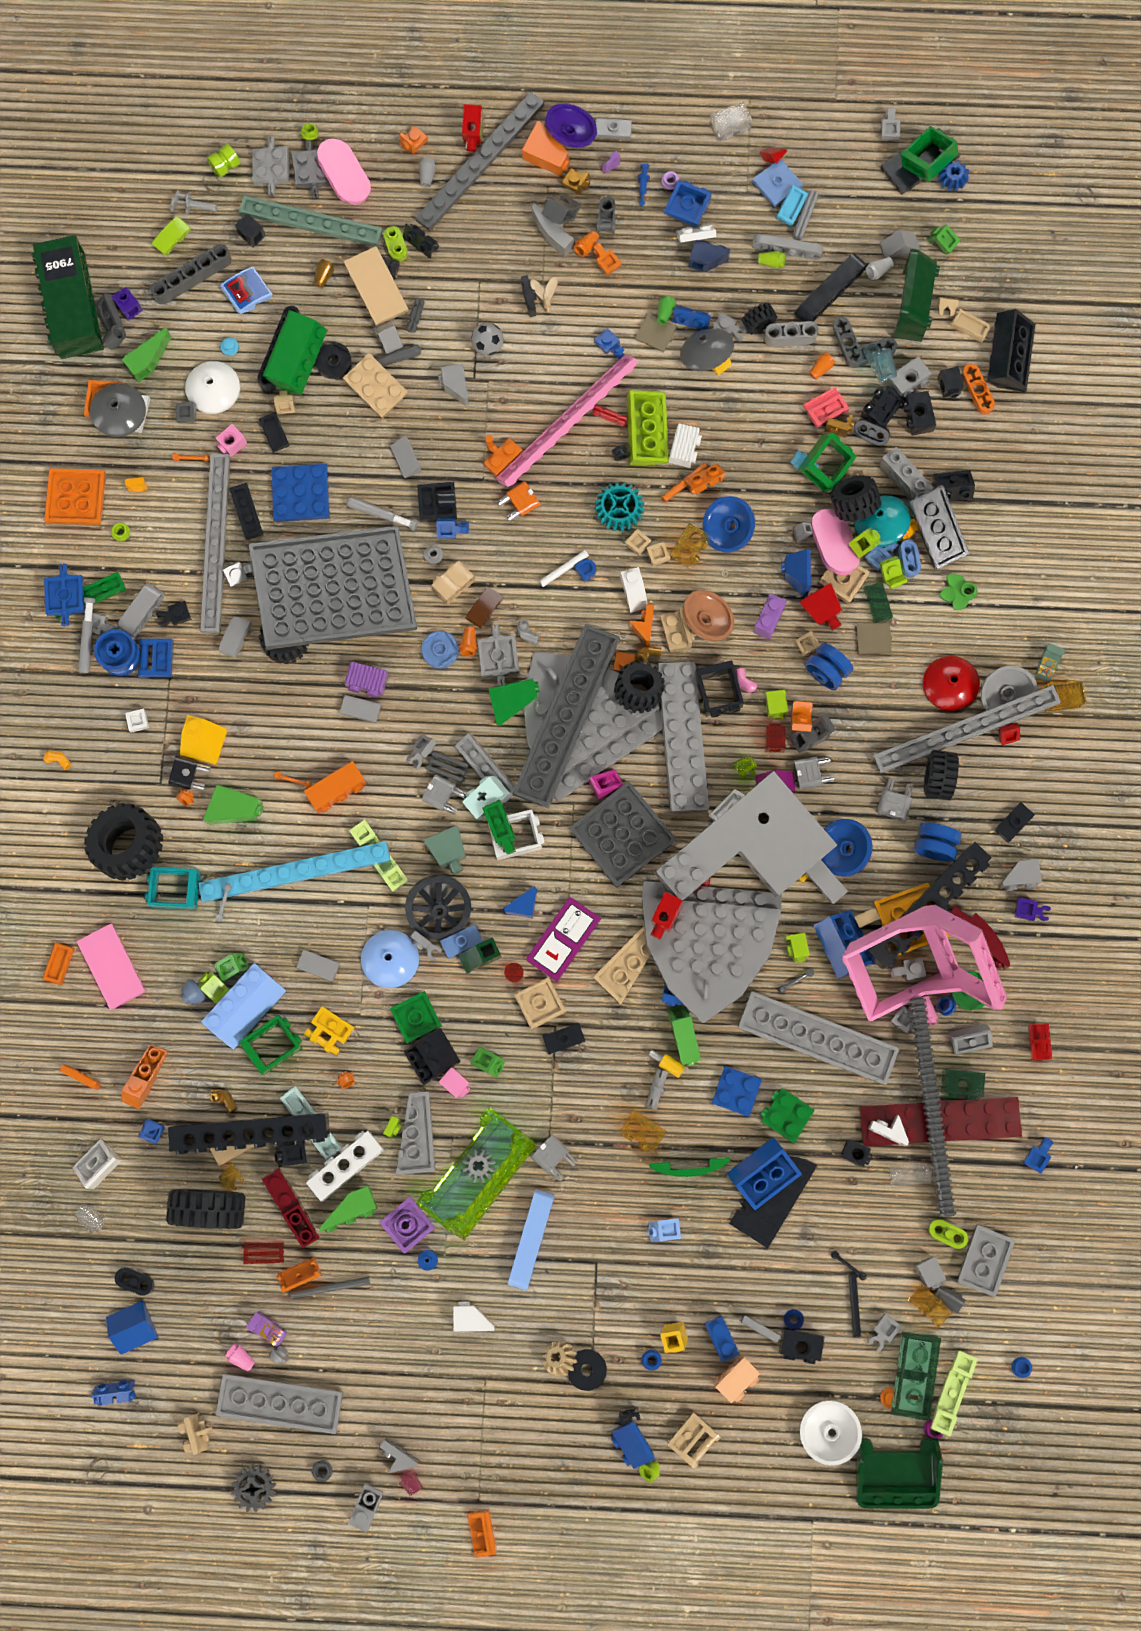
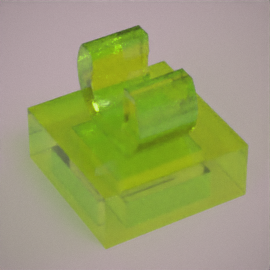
(744, 765)

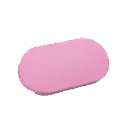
(343, 171)
(832, 542)

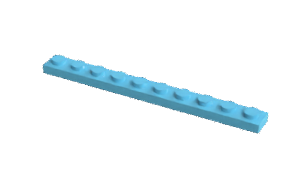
(295, 871)

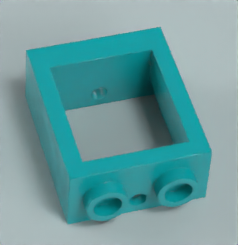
(192, 890)

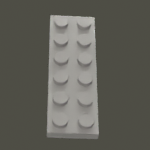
(279, 1403)

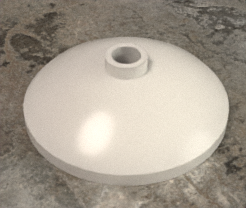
(216, 396)
(816, 1437)

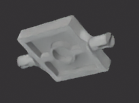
(271, 165)
(498, 655)

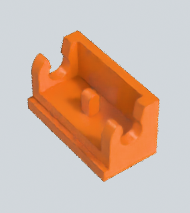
(299, 1274)
(482, 1533)

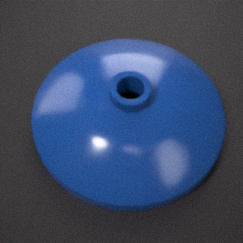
(719, 522)
(845, 834)

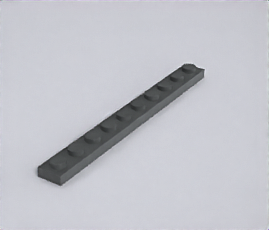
(480, 161)

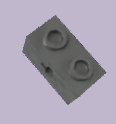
(561, 208)

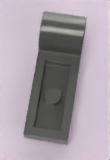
(111, 322)

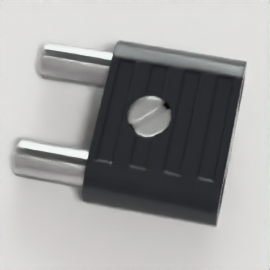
(184, 772)

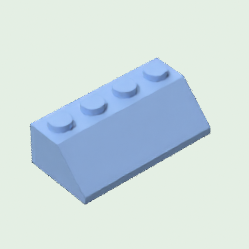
(243, 1006)

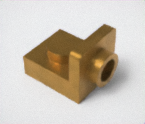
(576, 181)

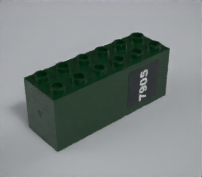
(67, 297)

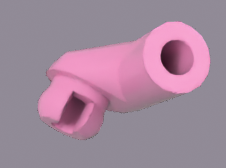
(744, 683)

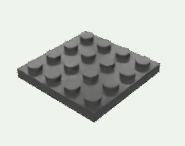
(622, 834)

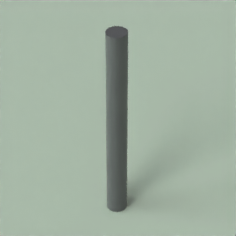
(329, 1287)

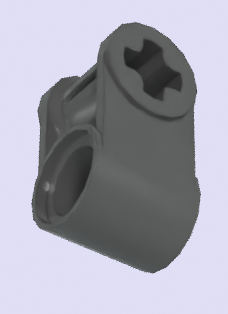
(606, 218)

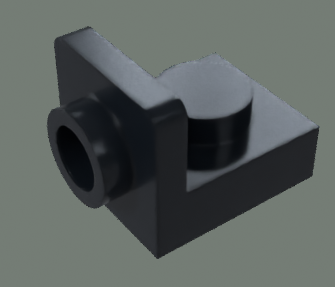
(290, 1155)

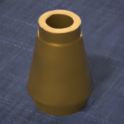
(323, 273)

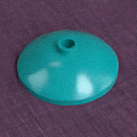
(891, 525)

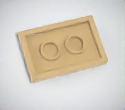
(375, 385)

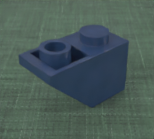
(707, 256)

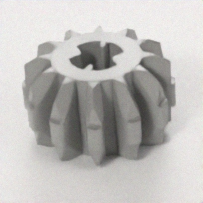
(477, 1158)

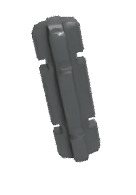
(415, 315)

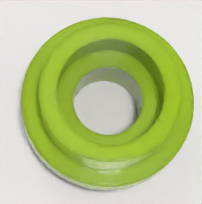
(309, 132)
(118, 527)

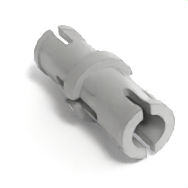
(656, 1089)

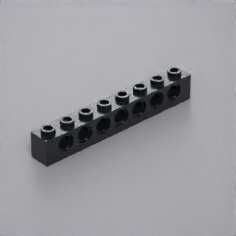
(973, 854)
(178, 1134)

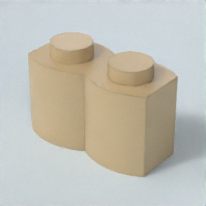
(452, 582)

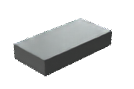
(360, 709)
(318, 965)
(760, 1328)

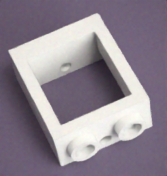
(523, 850)

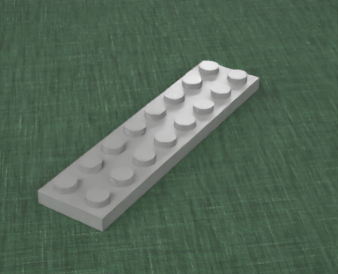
(683, 738)
(818, 1038)

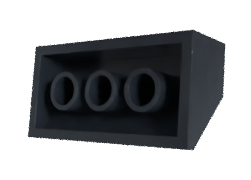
(1011, 351)

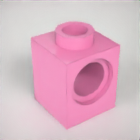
(230, 433)
(455, 1083)

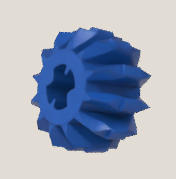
(954, 176)

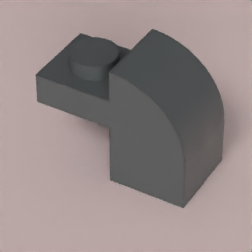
(820, 731)

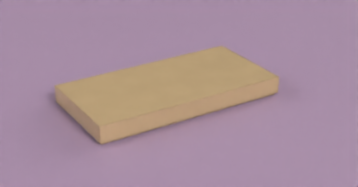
(376, 286)

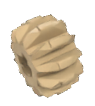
(561, 1366)

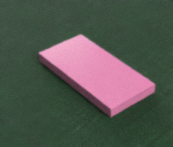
(111, 966)

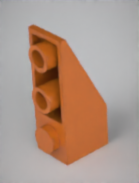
(143, 1077)

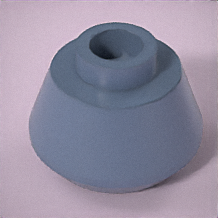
(192, 993)

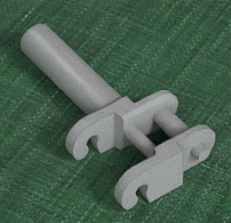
(191, 203)

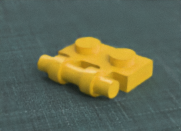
(332, 1025)

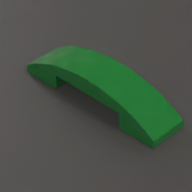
(714, 1164)

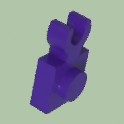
(1028, 910)

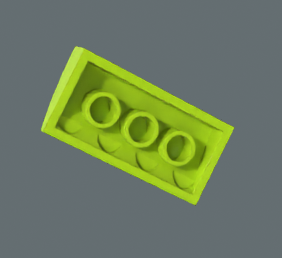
(647, 428)

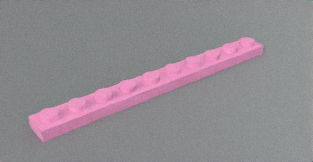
(566, 420)

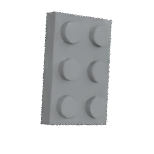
(985, 1261)

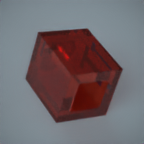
(775, 738)

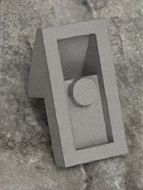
(403, 1459)

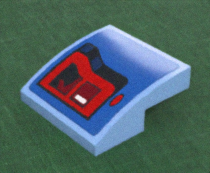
(246, 290)

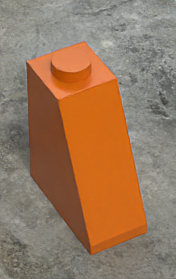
(545, 151)

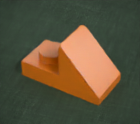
(643, 629)
(801, 716)

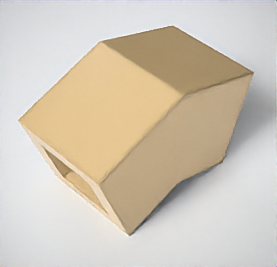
(867, 918)

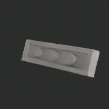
(482, 762)

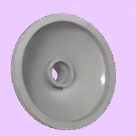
(1010, 677)

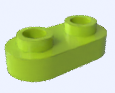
(395, 242)
(947, 1233)

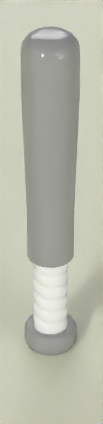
(376, 511)
(86, 638)

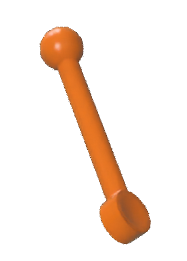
(176, 457)
(278, 775)

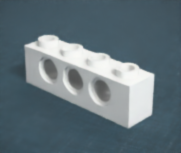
(372, 1150)

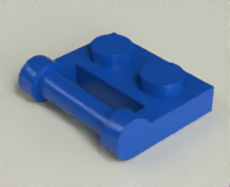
(161, 658)

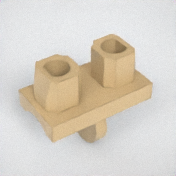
(196, 1432)

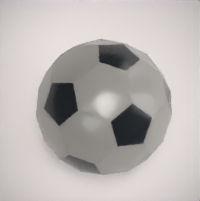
(487, 339)

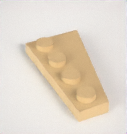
(624, 968)

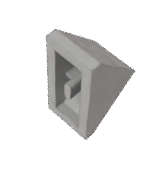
(899, 244)
(388, 337)

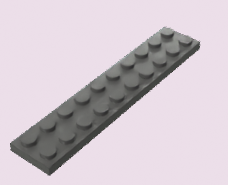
(566, 716)

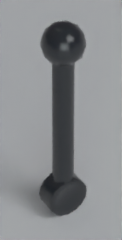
(835, 1255)

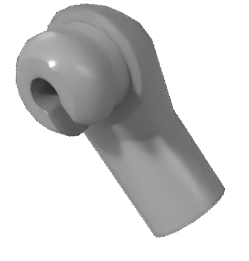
(525, 634)

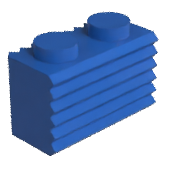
(721, 1338)

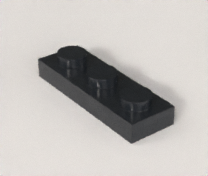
(246, 511)

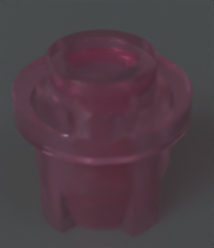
(410, 1482)

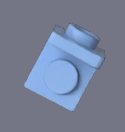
(664, 1230)

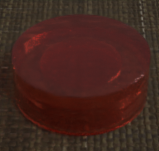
(514, 972)

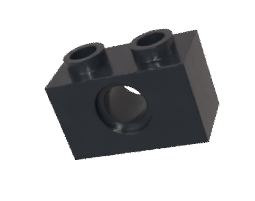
(919, 402)
(813, 1342)

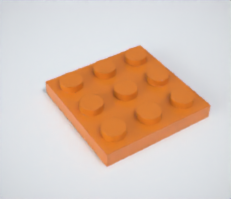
(75, 496)

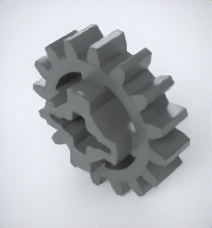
(253, 1480)

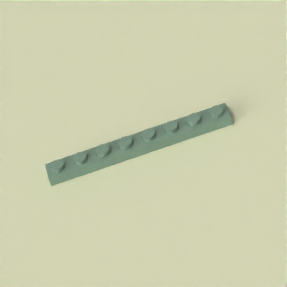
(311, 221)

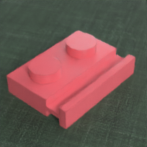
(826, 406)

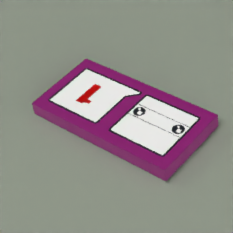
(563, 939)

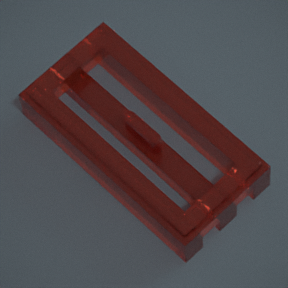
(264, 1261)

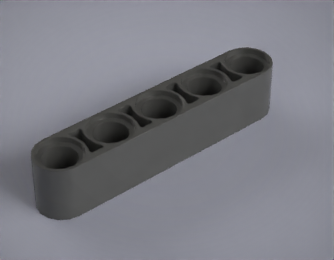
(194, 266)

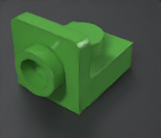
(944, 238)
(232, 966)
(488, 1062)

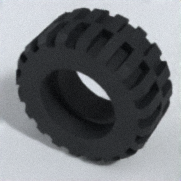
(109, 827)
(205, 1208)

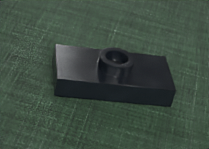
(529, 295)
(1014, 822)
(563, 1038)

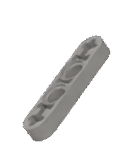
(788, 246)

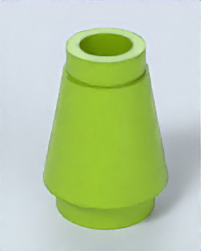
(772, 259)

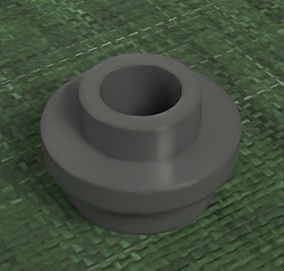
(322, 1477)

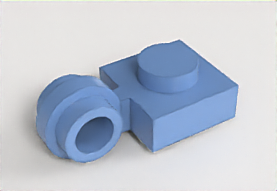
(879, 554)

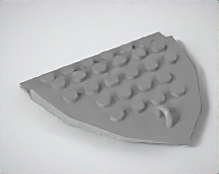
(608, 730)
(714, 944)

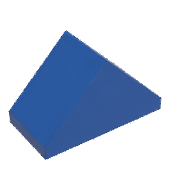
(523, 905)

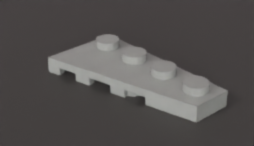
(417, 1146)

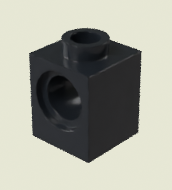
(250, 230)
(950, 382)
(848, 1148)

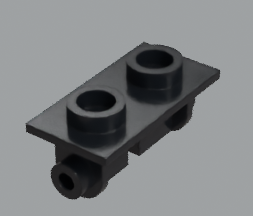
(414, 236)

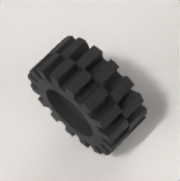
(759, 318)

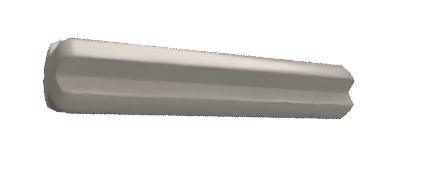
(805, 215)

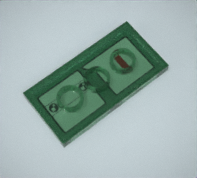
(915, 1376)

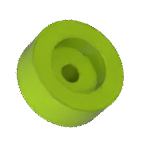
(650, 1471)

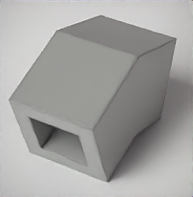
(802, 531)

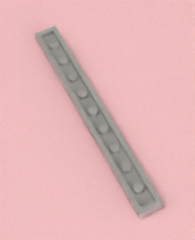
(215, 543)
(967, 729)

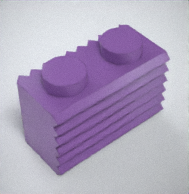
(769, 616)
(366, 679)

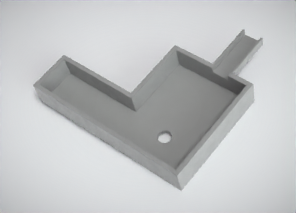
(775, 851)

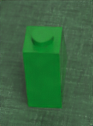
(512, 698)

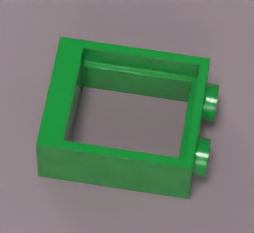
(921, 168)
(815, 474)
(247, 1045)

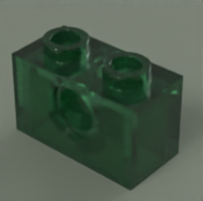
(974, 1080)

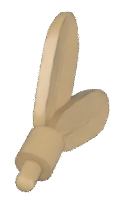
(547, 294)

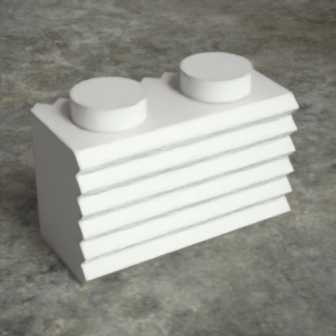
(684, 445)

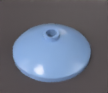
(397, 970)

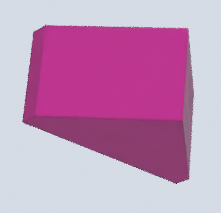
(605, 783)

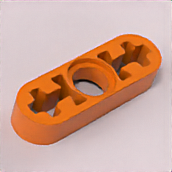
(977, 397)

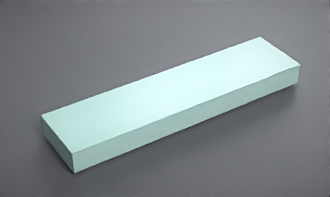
(298, 1105)

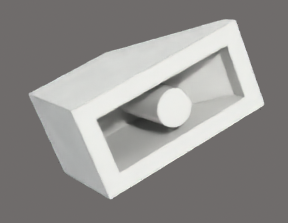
(634, 589)
(470, 1318)

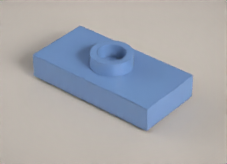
(461, 941)

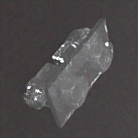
(910, 1175)

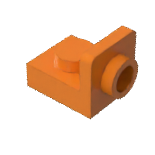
(412, 139)

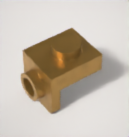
(839, 427)

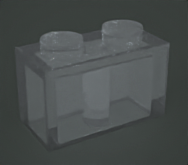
(730, 121)

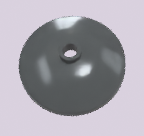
(707, 349)
(123, 418)

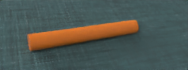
(682, 484)

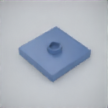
(776, 182)

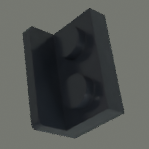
(882, 405)
(957, 484)

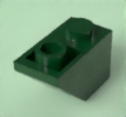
(480, 955)

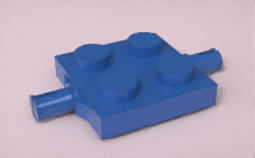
(64, 595)

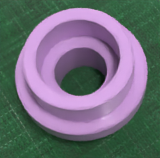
(670, 176)

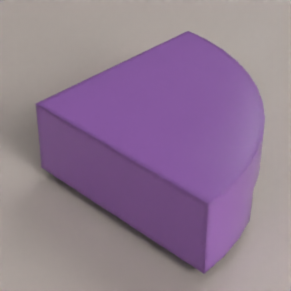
(612, 163)

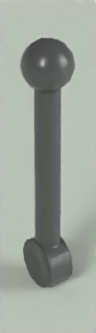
(809, 973)

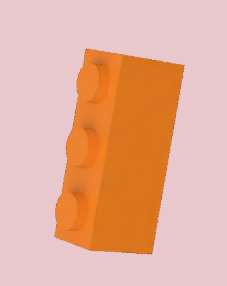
(335, 787)

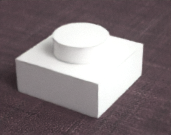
(137, 720)

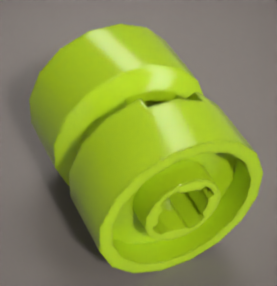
(223, 160)

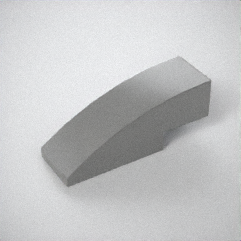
(553, 232)

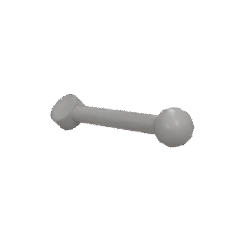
(219, 917)

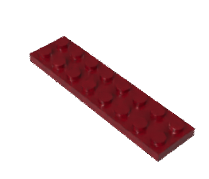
(961, 1120)

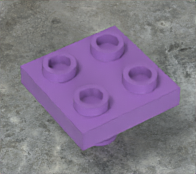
(407, 1225)

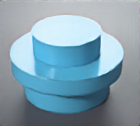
(229, 346)

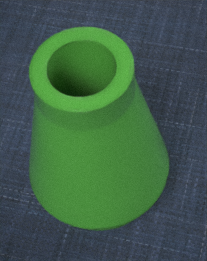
(665, 309)

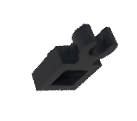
(177, 614)

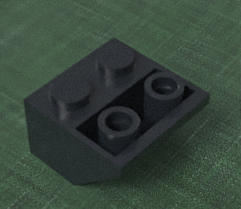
(432, 1056)

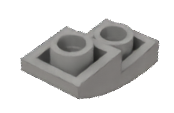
(233, 638)

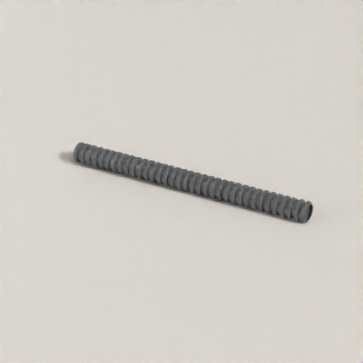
(932, 1108)

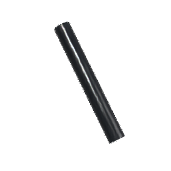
(854, 1305)

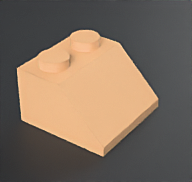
(737, 1379)

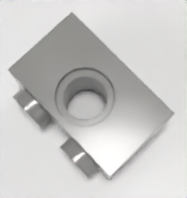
(915, 370)

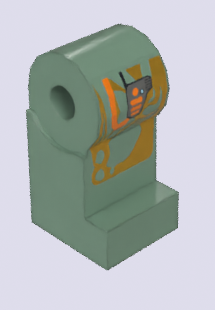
(1049, 662)

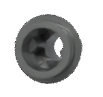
(951, 1299)

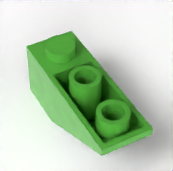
(146, 357)
(354, 1205)

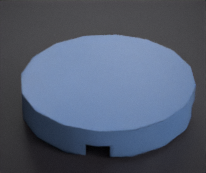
(440, 649)

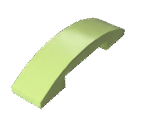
(389, 870)
(952, 1393)

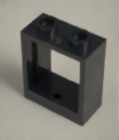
(713, 671)

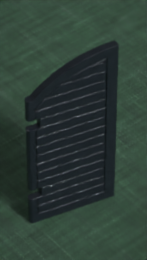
(767, 1220)

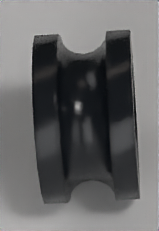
(620, 453)

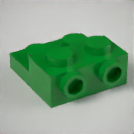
(786, 1115)

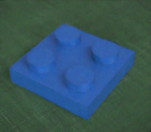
(736, 1091)

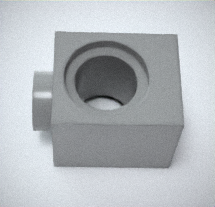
(930, 1273)

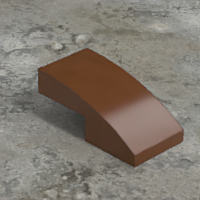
(483, 607)

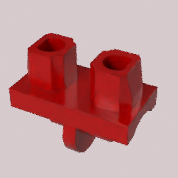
(1040, 1042)

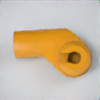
(57, 756)

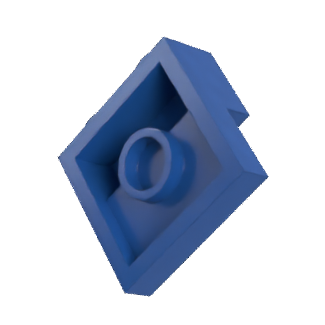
(688, 203)

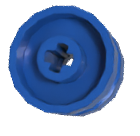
(117, 652)
(828, 666)
(937, 842)

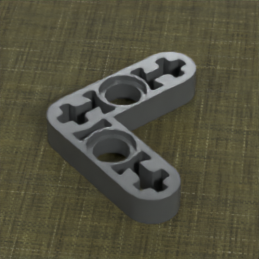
(859, 351)

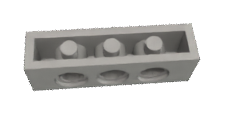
(904, 474)

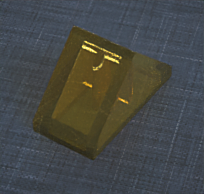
(930, 1306)

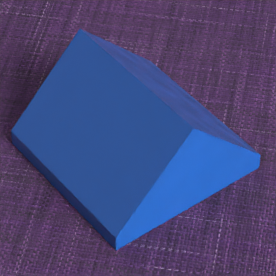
(131, 1327)

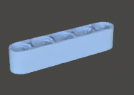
(531, 1239)

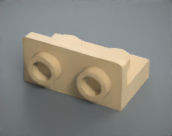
(676, 631)

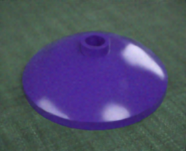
(571, 125)

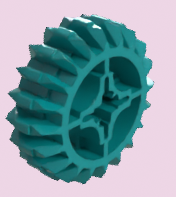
(628, 495)

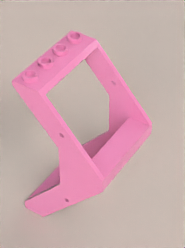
(951, 978)

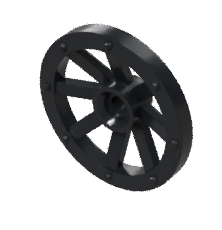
(437, 903)

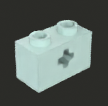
(494, 791)

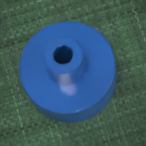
(433, 1260)

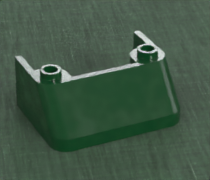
(916, 297)

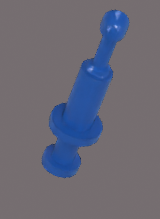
(643, 182)

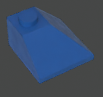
(798, 571)

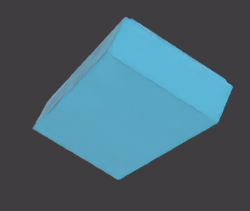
(792, 205)

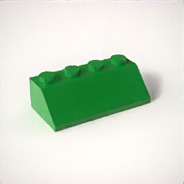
(295, 353)

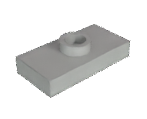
(613, 128)

